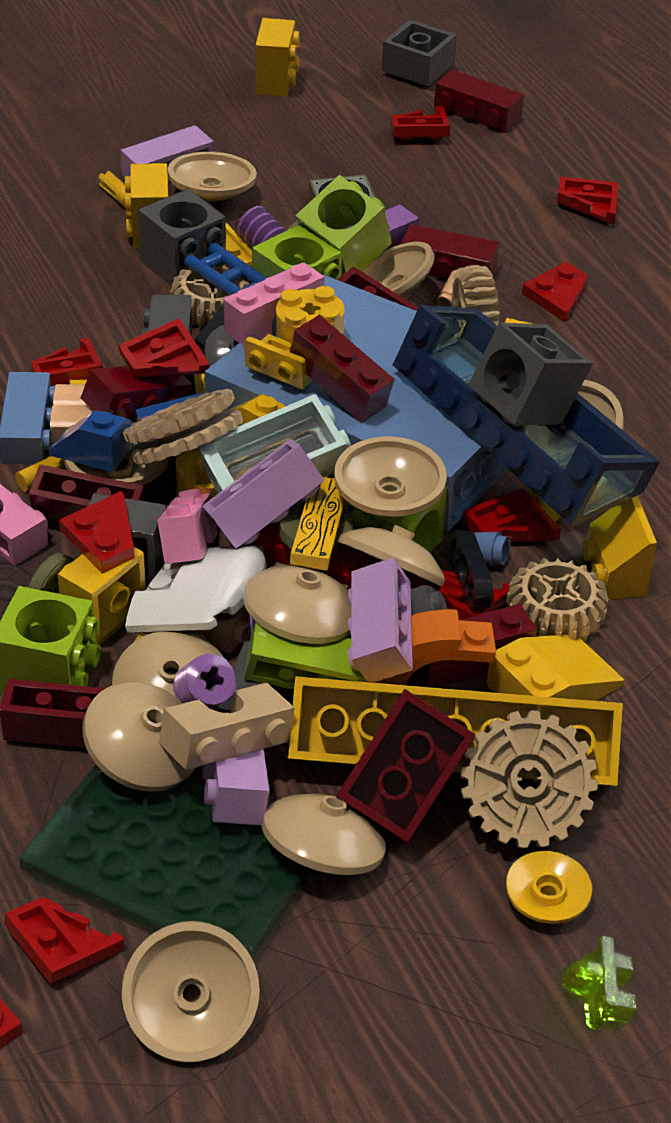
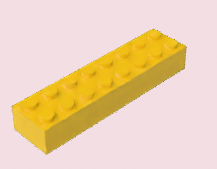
(341, 717)

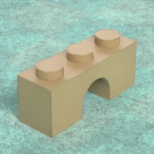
(203, 736)

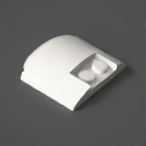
(195, 591)

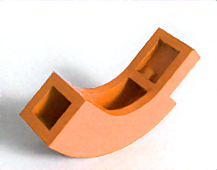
(442, 636)

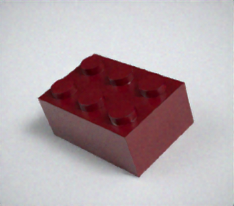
(406, 765)

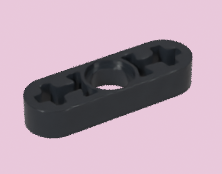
(471, 569)

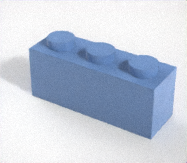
(26, 418)

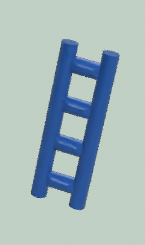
(225, 280)

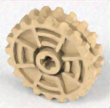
(183, 426)
(528, 812)

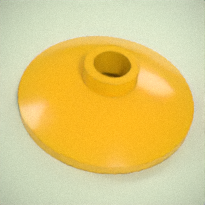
(553, 875)

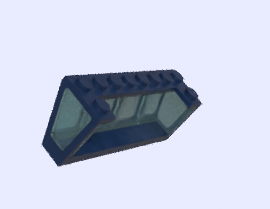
(569, 465)

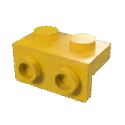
(273, 359)

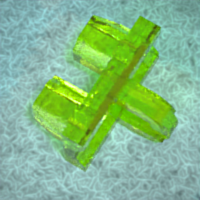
(601, 974)

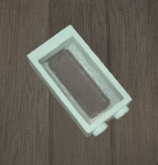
(245, 446)

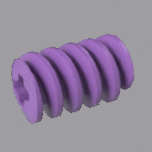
(257, 226)
(216, 675)

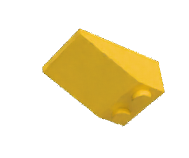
(552, 668)

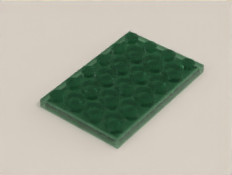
(164, 859)

